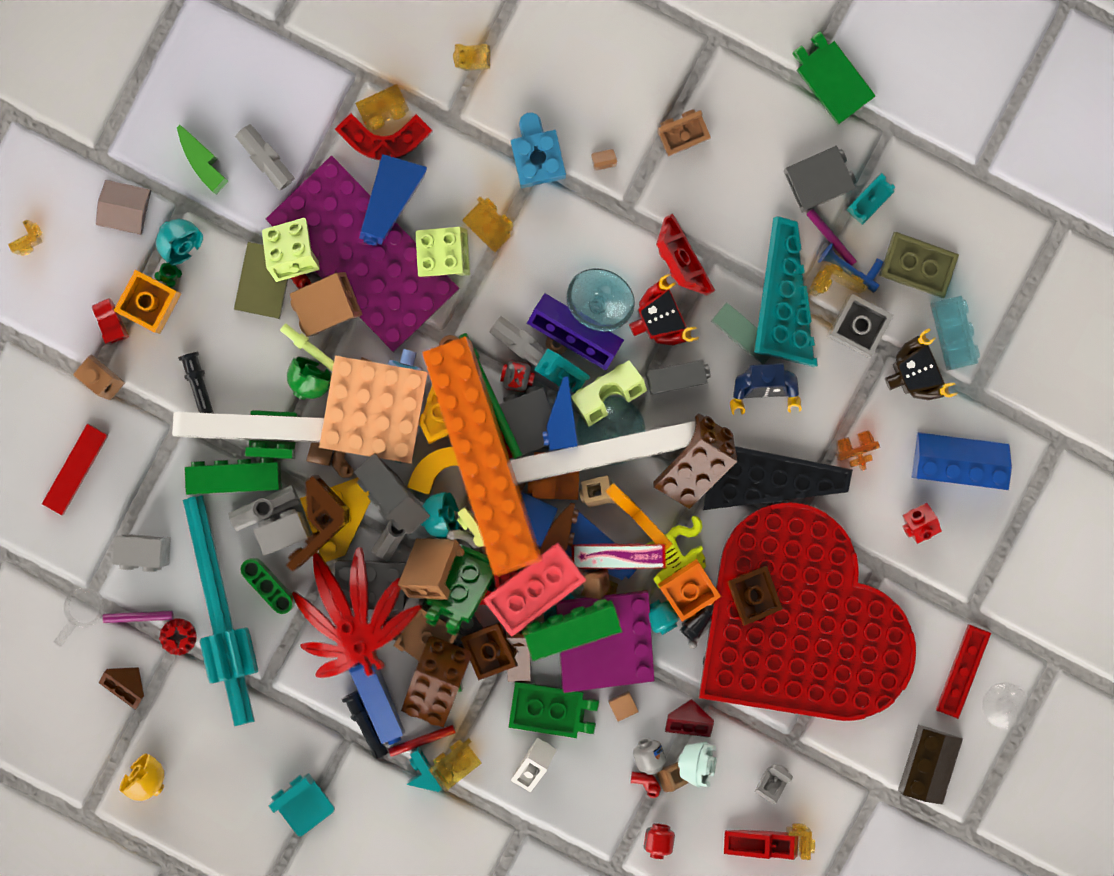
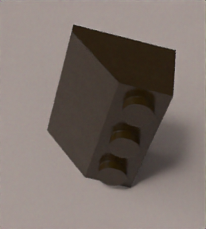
(930, 765)

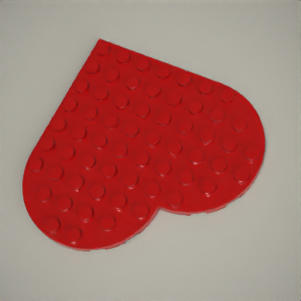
(833, 645)

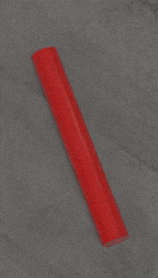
(422, 740)

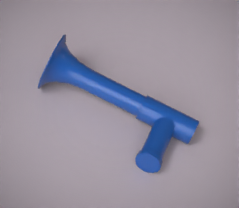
(830, 256)

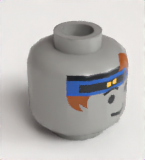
(649, 756)

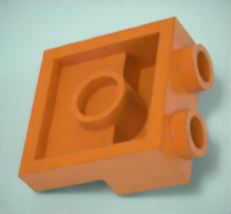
(556, 487)
(689, 590)

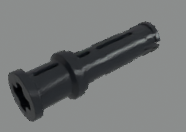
(197, 374)
(362, 718)

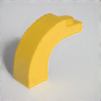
(429, 468)

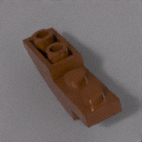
(560, 529)

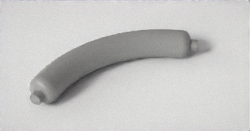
(466, 536)

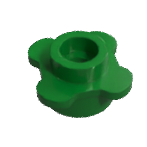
(172, 270)

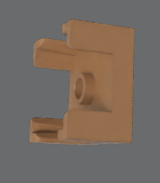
(417, 633)

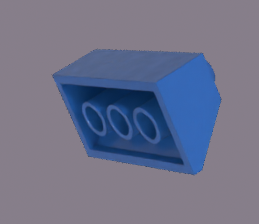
(962, 461)

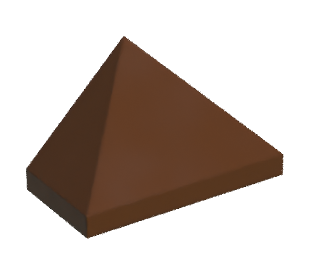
(124, 684)

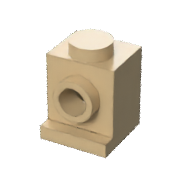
(591, 486)

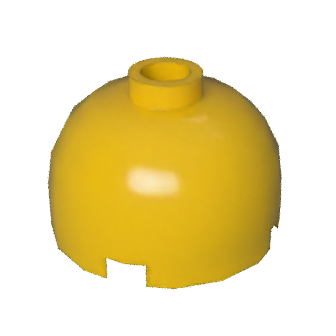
(144, 779)

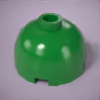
(307, 379)

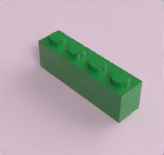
(233, 477)
(572, 629)

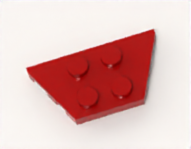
(681, 258)

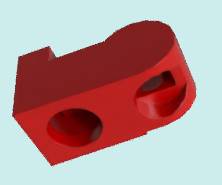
(109, 322)

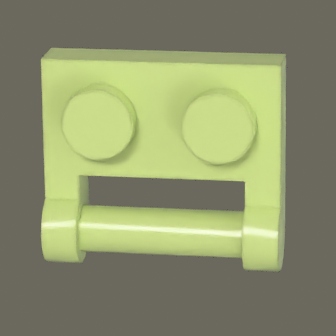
(467, 521)

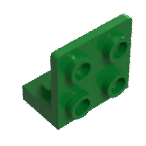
(271, 449)

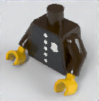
(918, 371)

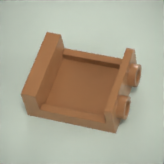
(325, 304)
(429, 567)

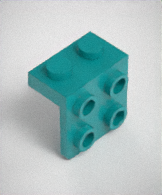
(302, 804)

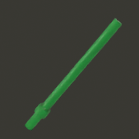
(502, 422)

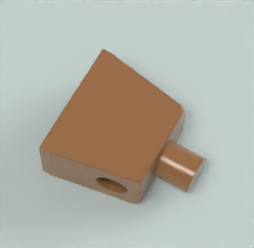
(98, 378)

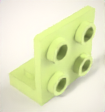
(289, 250)
(442, 252)

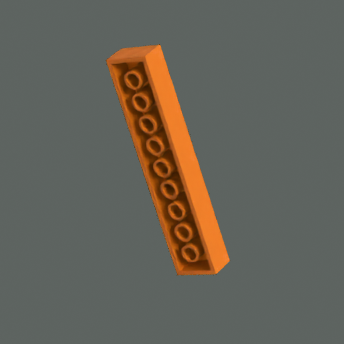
(482, 456)

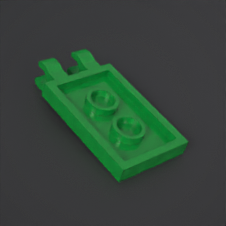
(833, 79)
(468, 583)
(550, 710)

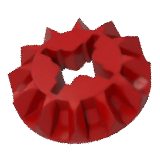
(184, 628)

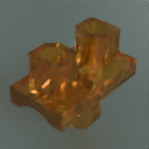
(866, 444)

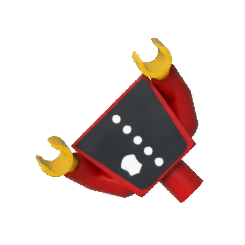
(661, 316)

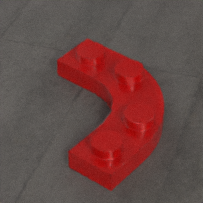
(373, 145)

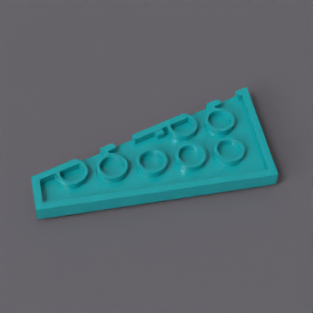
(785, 306)

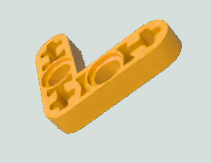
(638, 515)

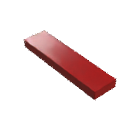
(75, 469)
(963, 671)

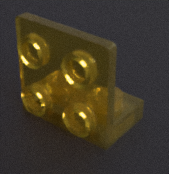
(382, 107)
(489, 225)
(831, 273)

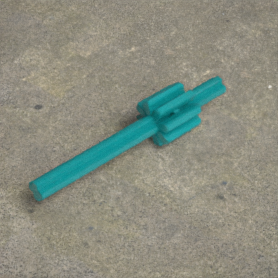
(227, 652)

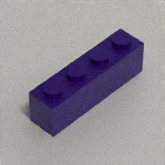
(558, 323)

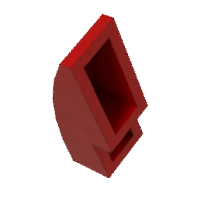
(760, 844)

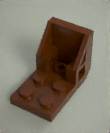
(320, 502)

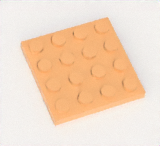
(373, 409)

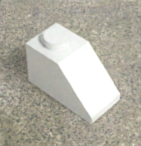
(534, 764)

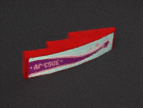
(619, 556)

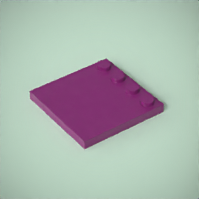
(615, 659)

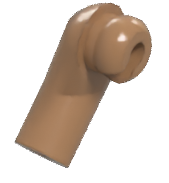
(341, 465)

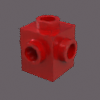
(921, 523)

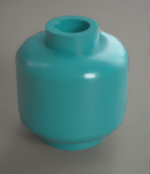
(662, 617)

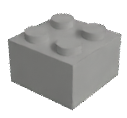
(860, 325)
(282, 533)
(141, 551)

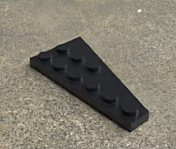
(773, 477)

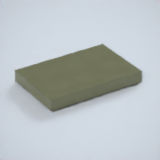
(919, 265)
(257, 289)

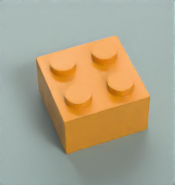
(147, 302)

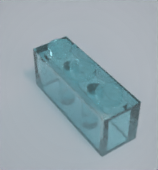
(955, 333)

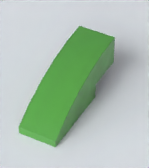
(201, 161)

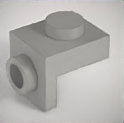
(773, 783)

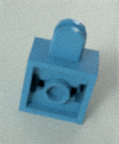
(537, 153)

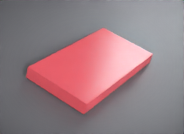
(534, 589)

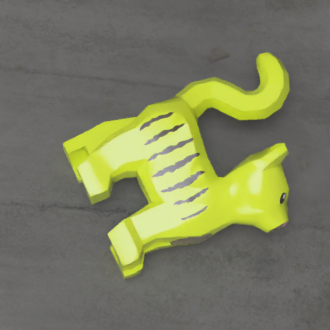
(674, 557)

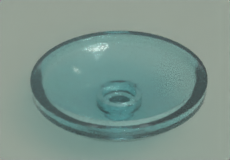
(605, 291)
(621, 415)

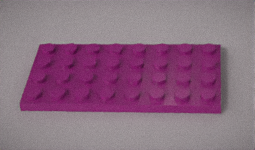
(381, 276)

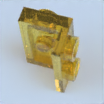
(455, 766)

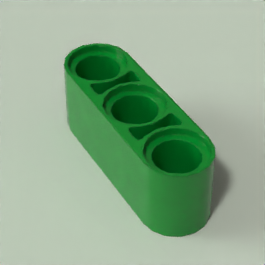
(257, 580)

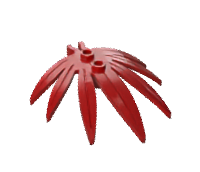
(354, 636)

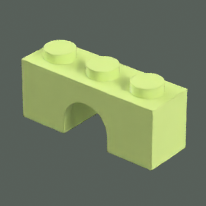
(622, 380)

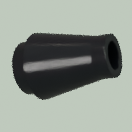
(694, 626)

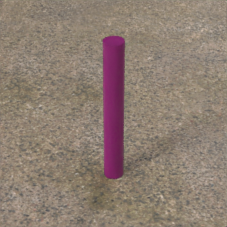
(831, 237)
(137, 616)

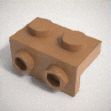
(683, 132)

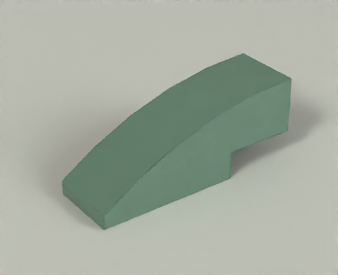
(739, 330)

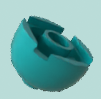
(177, 239)
(442, 515)

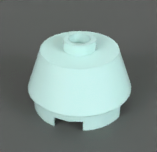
(697, 763)

